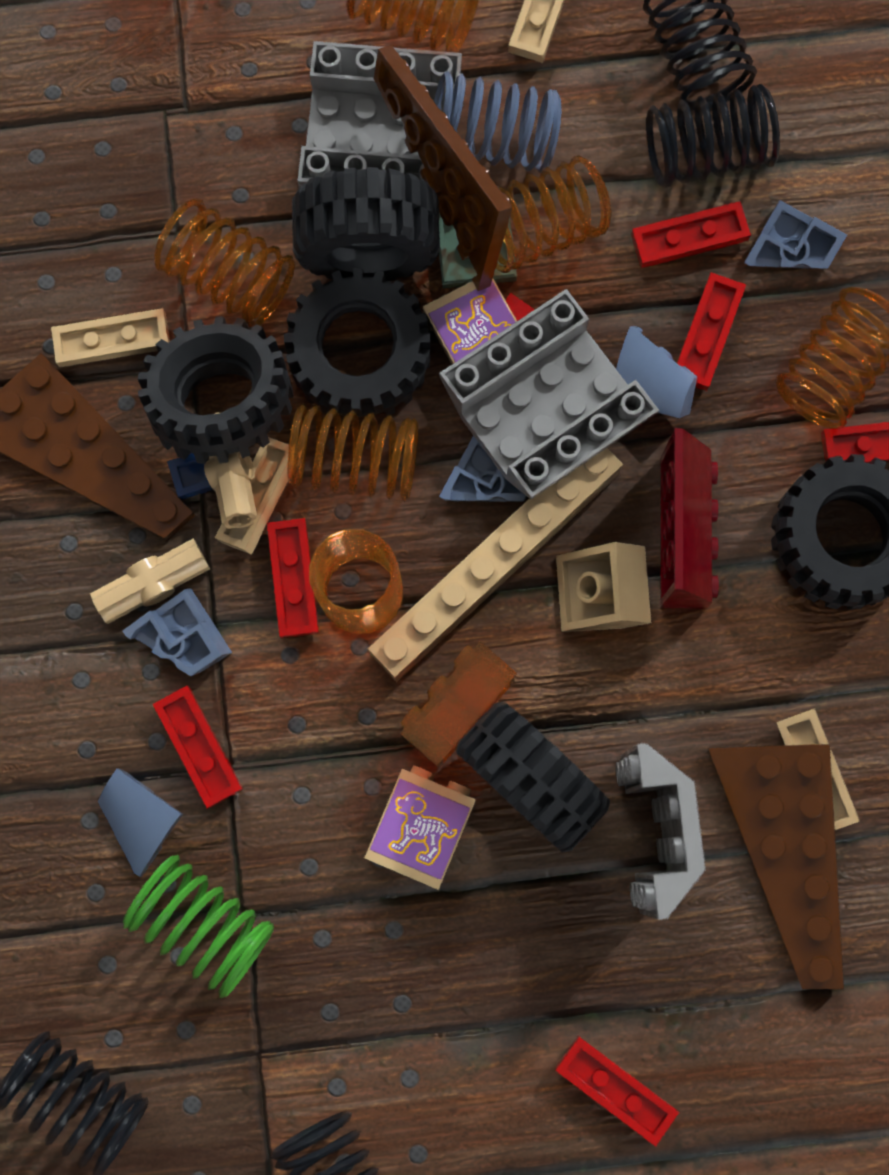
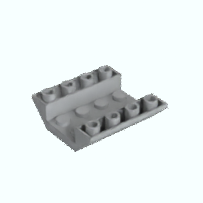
(349, 116)
(544, 396)
(681, 842)

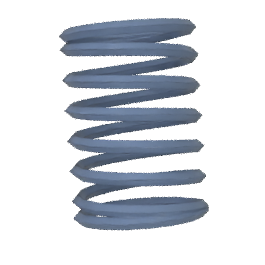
(549, 114)

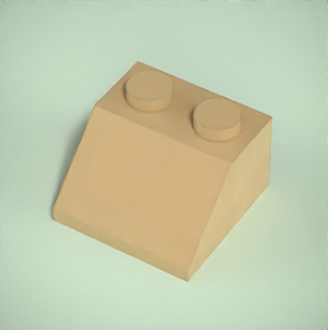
(603, 588)

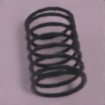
(686, 13)
(749, 120)
(24, 1068)
(315, 1134)

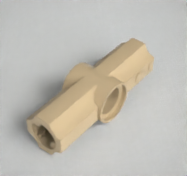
(233, 489)
(149, 581)

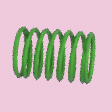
(249, 943)

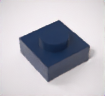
(188, 477)

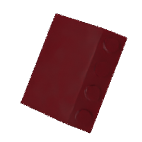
(687, 523)

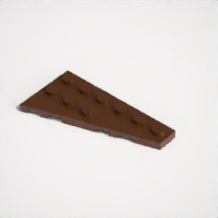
(462, 184)
(67, 441)
(789, 829)

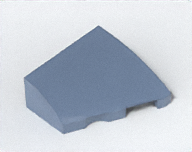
(795, 241)
(663, 380)
(479, 479)
(181, 634)
(137, 819)

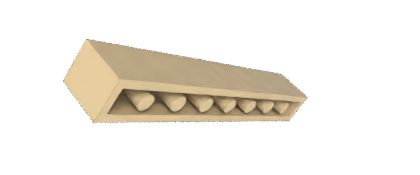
(491, 565)

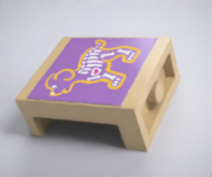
(468, 318)
(421, 827)

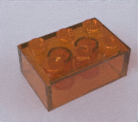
(457, 703)

